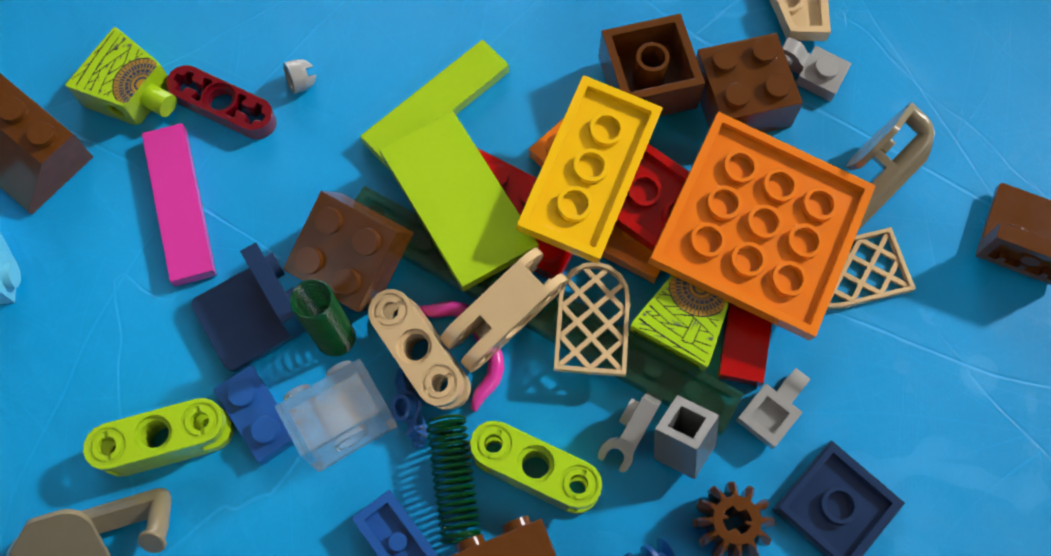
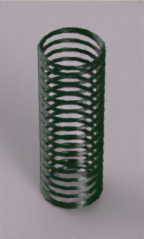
(322, 317)
(445, 425)

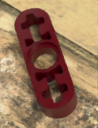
(229, 117)

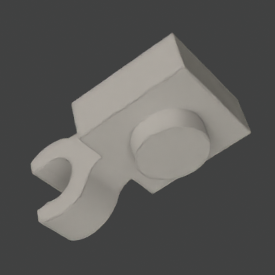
(819, 71)
(772, 411)
(636, 419)

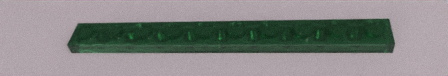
(648, 366)

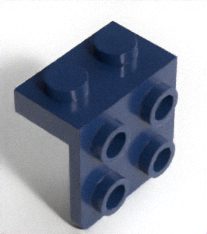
(248, 312)

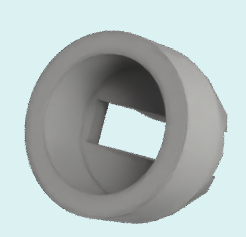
(297, 76)

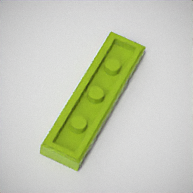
(446, 92)

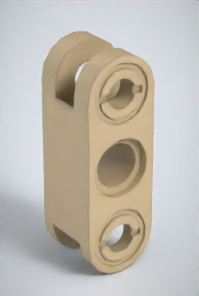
(503, 310)
(402, 334)

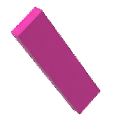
(178, 205)

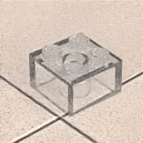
(335, 414)

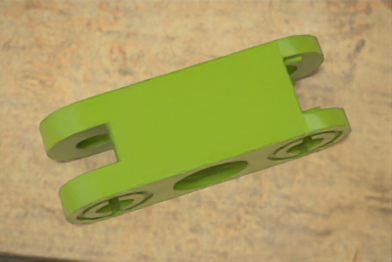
(127, 443)
(518, 448)

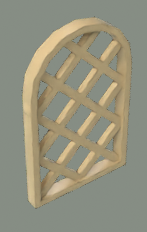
(907, 285)
(620, 370)

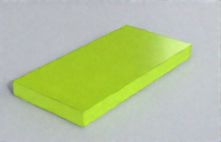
(457, 200)

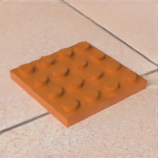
(763, 226)

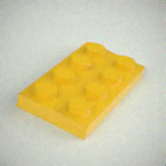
(589, 169)

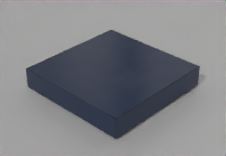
(837, 504)

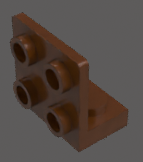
(1018, 233)

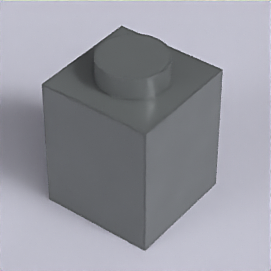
(685, 436)

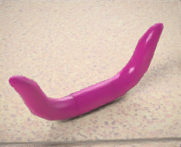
(495, 363)

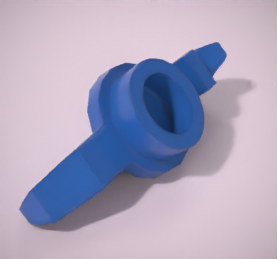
(408, 408)

